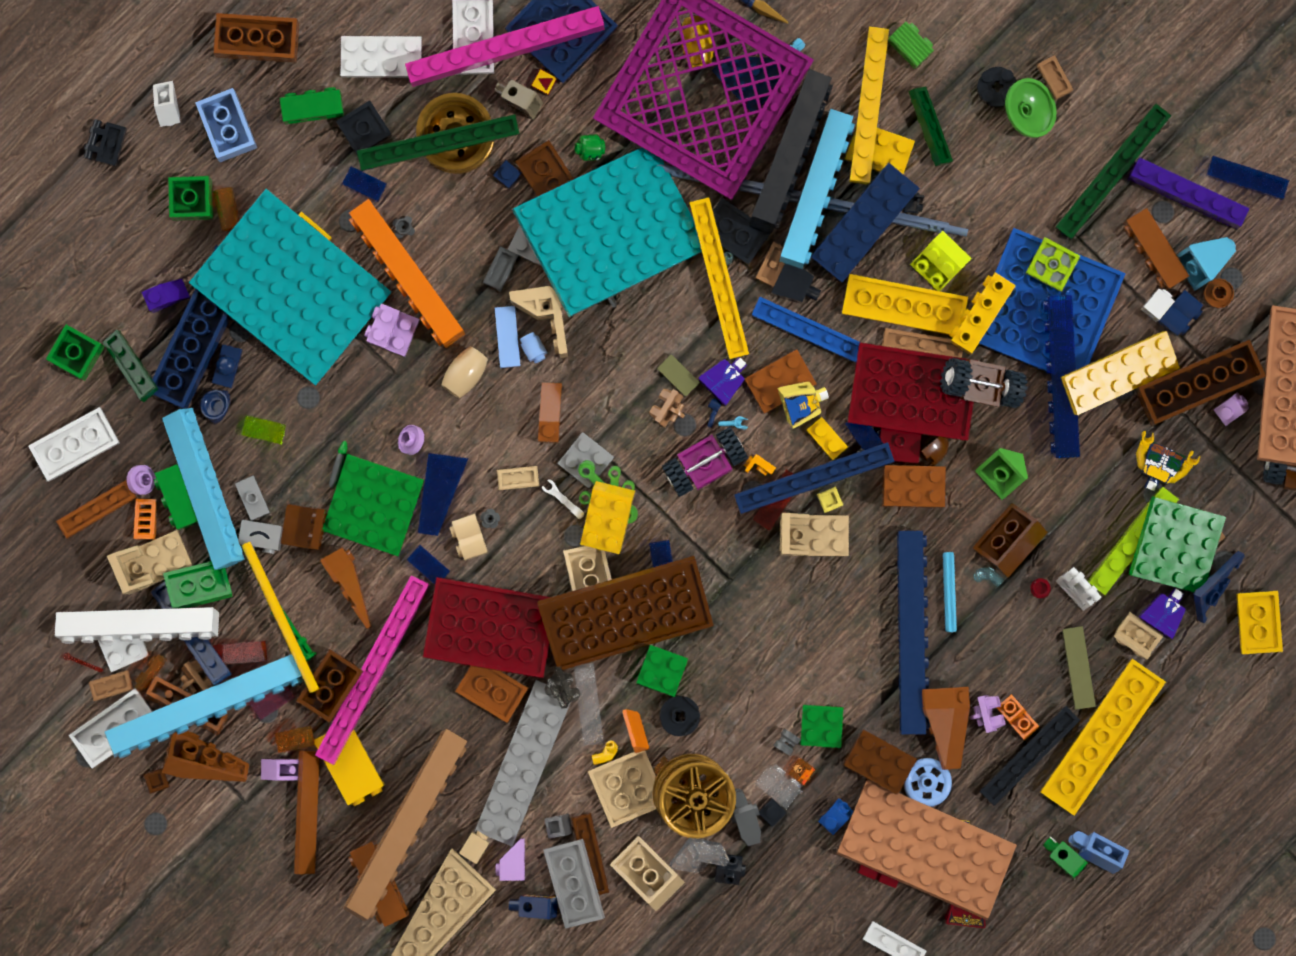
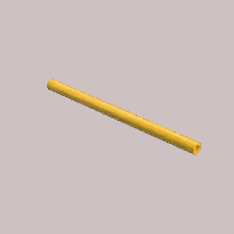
(280, 617)

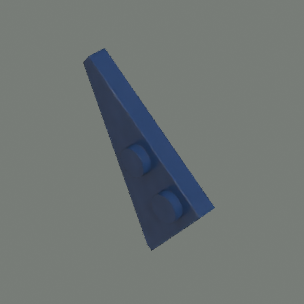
(1215, 586)

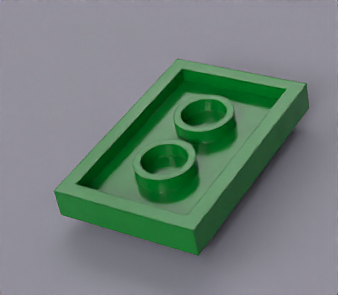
(197, 585)

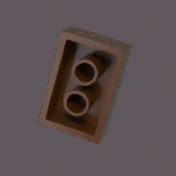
(879, 761)

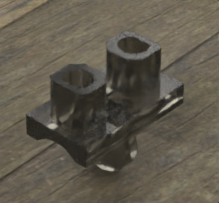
(559, 687)

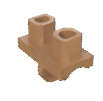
(670, 409)
(191, 671)

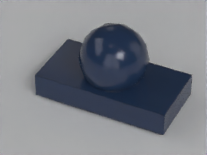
(227, 366)

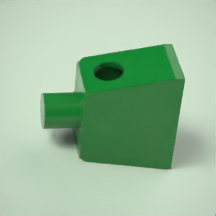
(1072, 864)

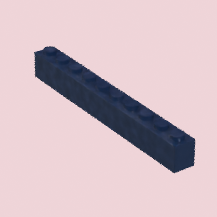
(911, 630)

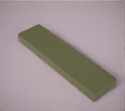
(1078, 668)

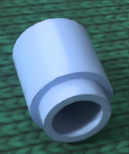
(533, 348)

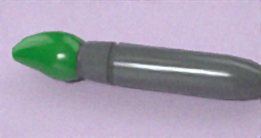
(342, 450)

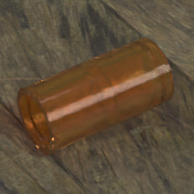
(226, 208)

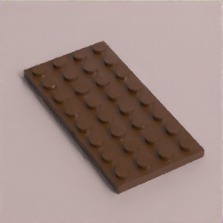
(625, 613)

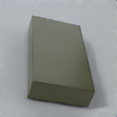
(678, 375)

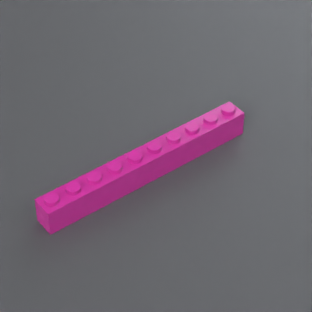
(505, 46)

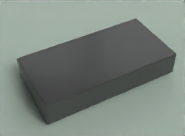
(500, 269)

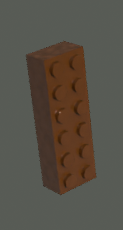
(1200, 382)

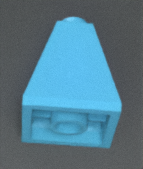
(1206, 260)

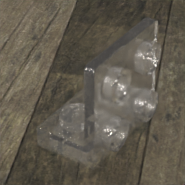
(778, 786)

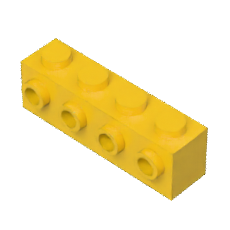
(982, 313)

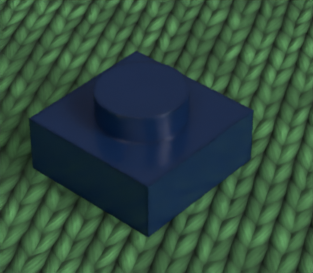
(507, 174)

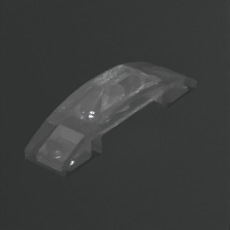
(588, 704)

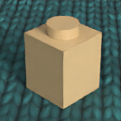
(475, 846)

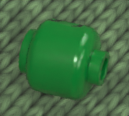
(590, 147)

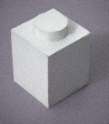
(1158, 304)

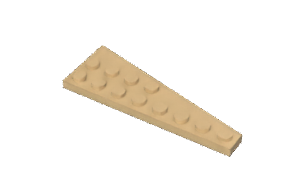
(445, 907)

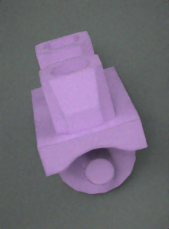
(990, 722)

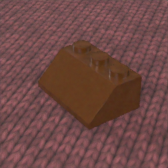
(1010, 540)
(335, 681)

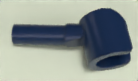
(715, 406)

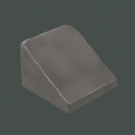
(558, 826)

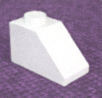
(166, 104)

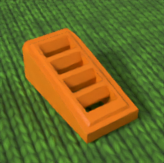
(145, 536)

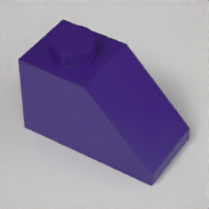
(165, 295)

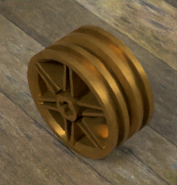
(436, 114)
(720, 806)

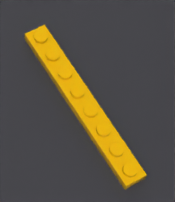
(869, 105)
(719, 278)

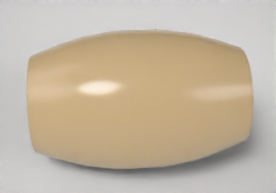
(464, 372)

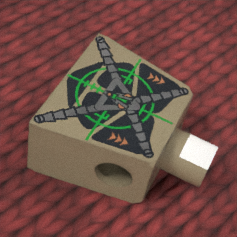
(520, 98)

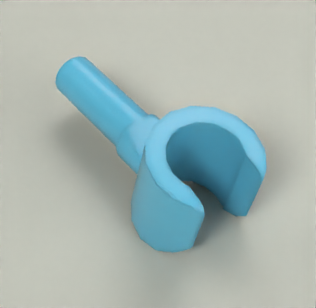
(737, 423)

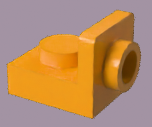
(762, 465)

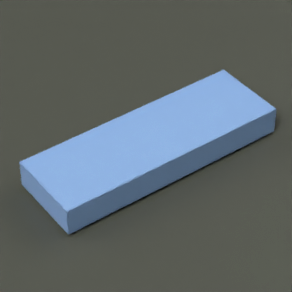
(507, 337)

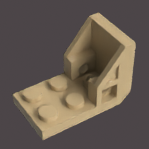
(532, 303)
(814, 535)
(145, 564)

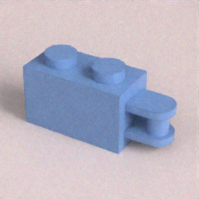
(1099, 851)

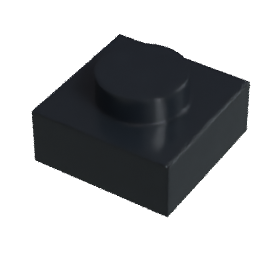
(772, 812)

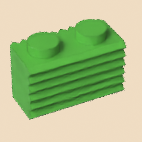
(911, 44)

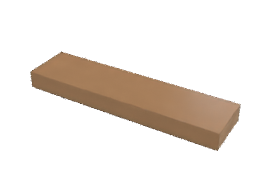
(920, 343)

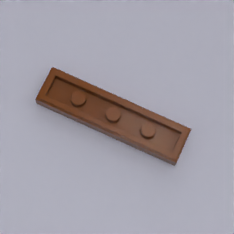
(96, 509)

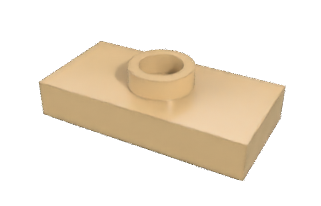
(518, 478)

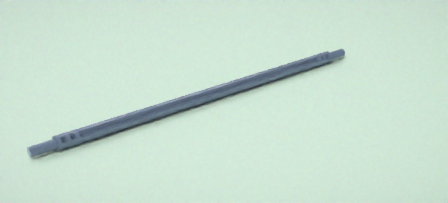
(841, 206)

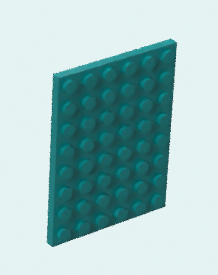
(609, 229)
(290, 287)

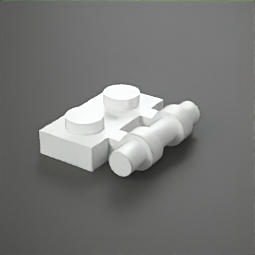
(1078, 588)

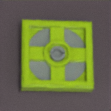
(1052, 264)

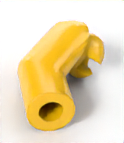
(607, 755)

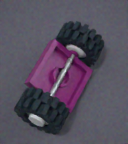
(705, 462)

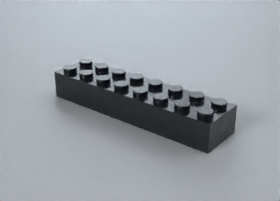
(789, 157)

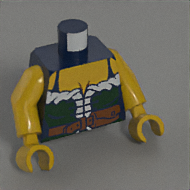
(1161, 463)

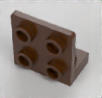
(303, 527)

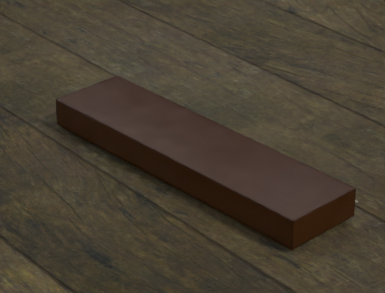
(585, 830)

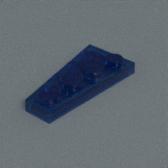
(440, 485)

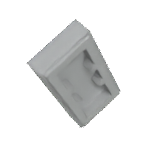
(252, 498)

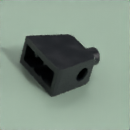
(794, 285)

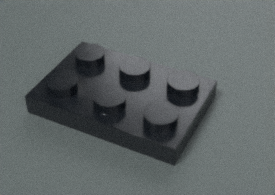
(736, 233)

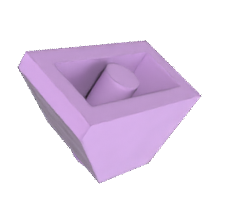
(279, 769)
(513, 863)

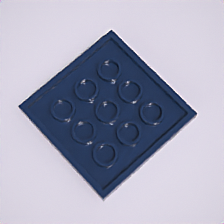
(567, 56)

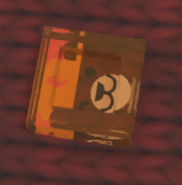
(801, 771)

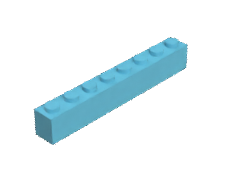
(816, 188)
(203, 488)

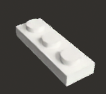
(891, 942)

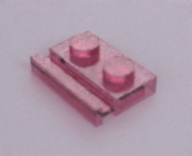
(271, 702)

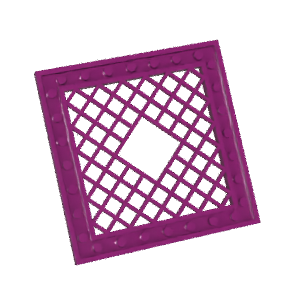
(725, 182)

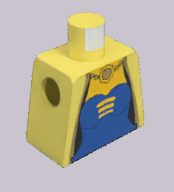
(801, 402)

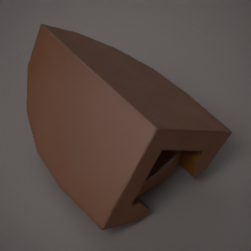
(936, 451)

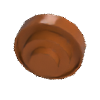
(1218, 293)

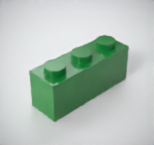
(312, 106)
(175, 497)

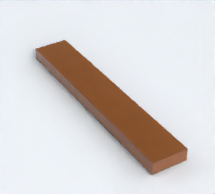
(306, 813)

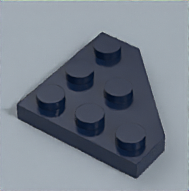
(744, 78)

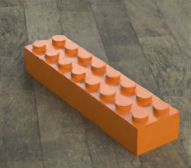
(403, 269)

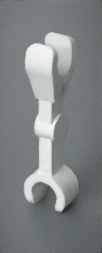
(564, 500)

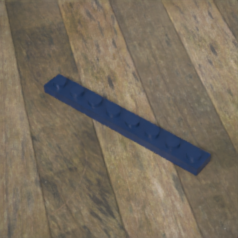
(814, 478)

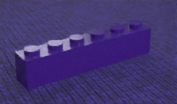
(1188, 193)

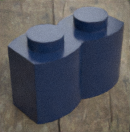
(1181, 313)

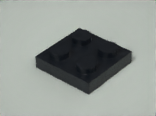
(364, 127)

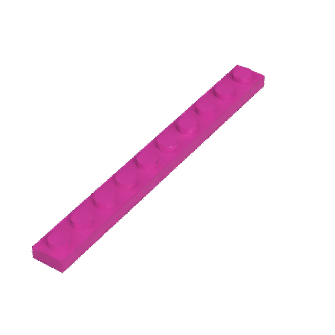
(373, 670)

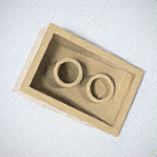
(586, 567)
(647, 873)

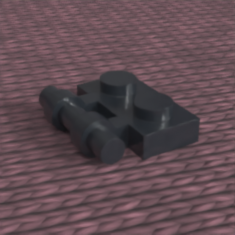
(110, 144)

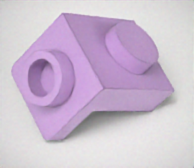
(1232, 408)

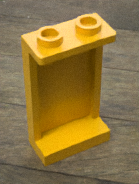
(354, 771)

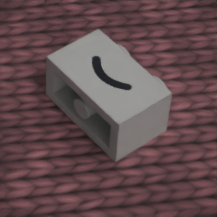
(261, 535)

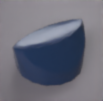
(215, 405)

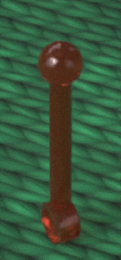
(67, 656)

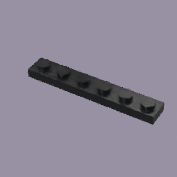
(1029, 755)

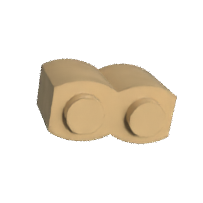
(469, 537)

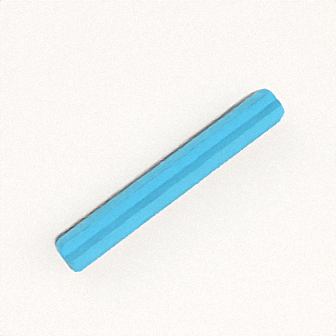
(949, 592)

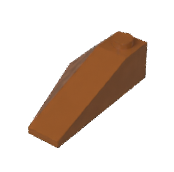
(344, 572)
(948, 719)
(195, 759)

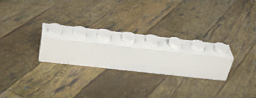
(137, 624)

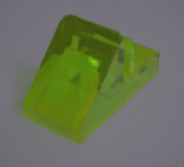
(263, 430)

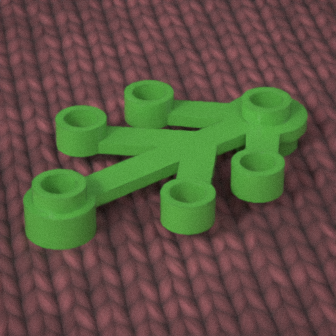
(614, 481)

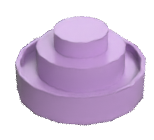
(411, 439)
(141, 479)

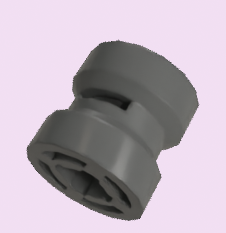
(789, 738)

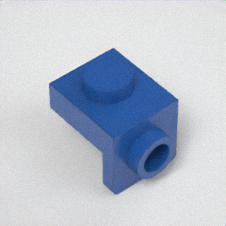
(836, 816)

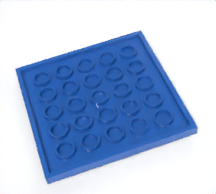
(1020, 322)

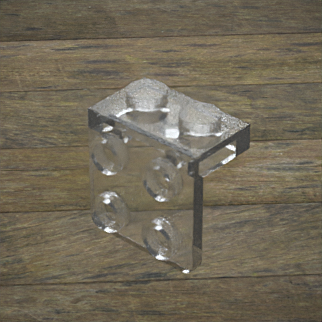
(697, 854)

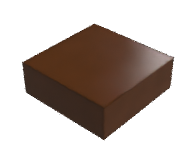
(156, 781)

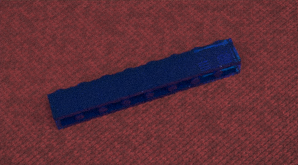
(1061, 362)

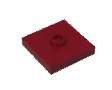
(903, 445)

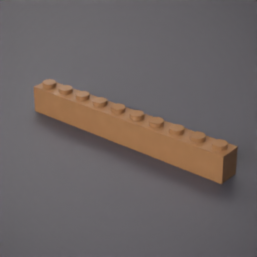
(404, 825)

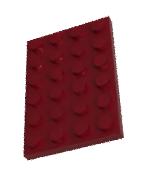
(904, 393)
(486, 628)

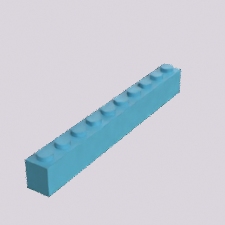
(202, 706)

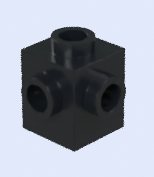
(731, 872)

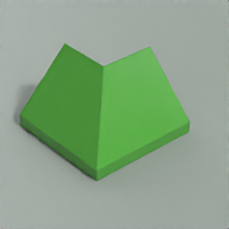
(1003, 471)

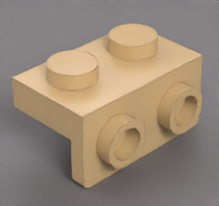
(1137, 635)

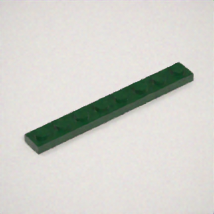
(438, 142)
(1113, 171)

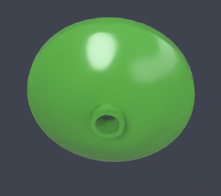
(1030, 108)

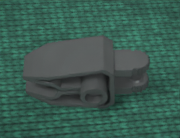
(746, 819)

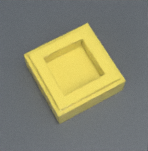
(829, 500)

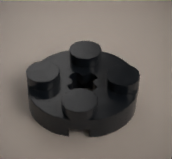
(988, 78)
(691, 715)

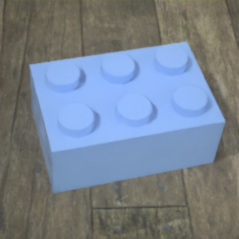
(226, 125)

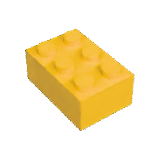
(607, 517)

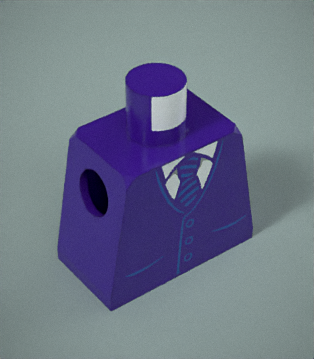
(724, 379)
(1164, 613)

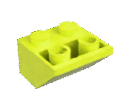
(940, 261)

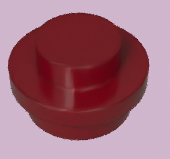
(1040, 588)

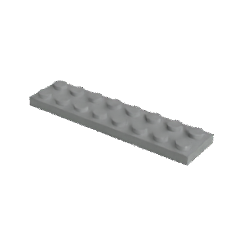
(522, 766)

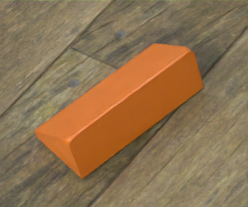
(635, 730)

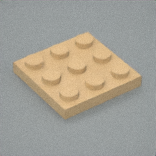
(625, 787)

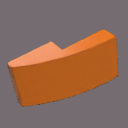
(1018, 717)

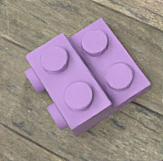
(391, 330)

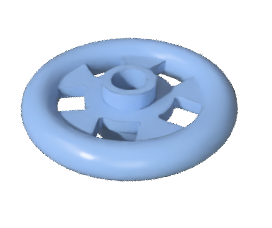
(944, 777)

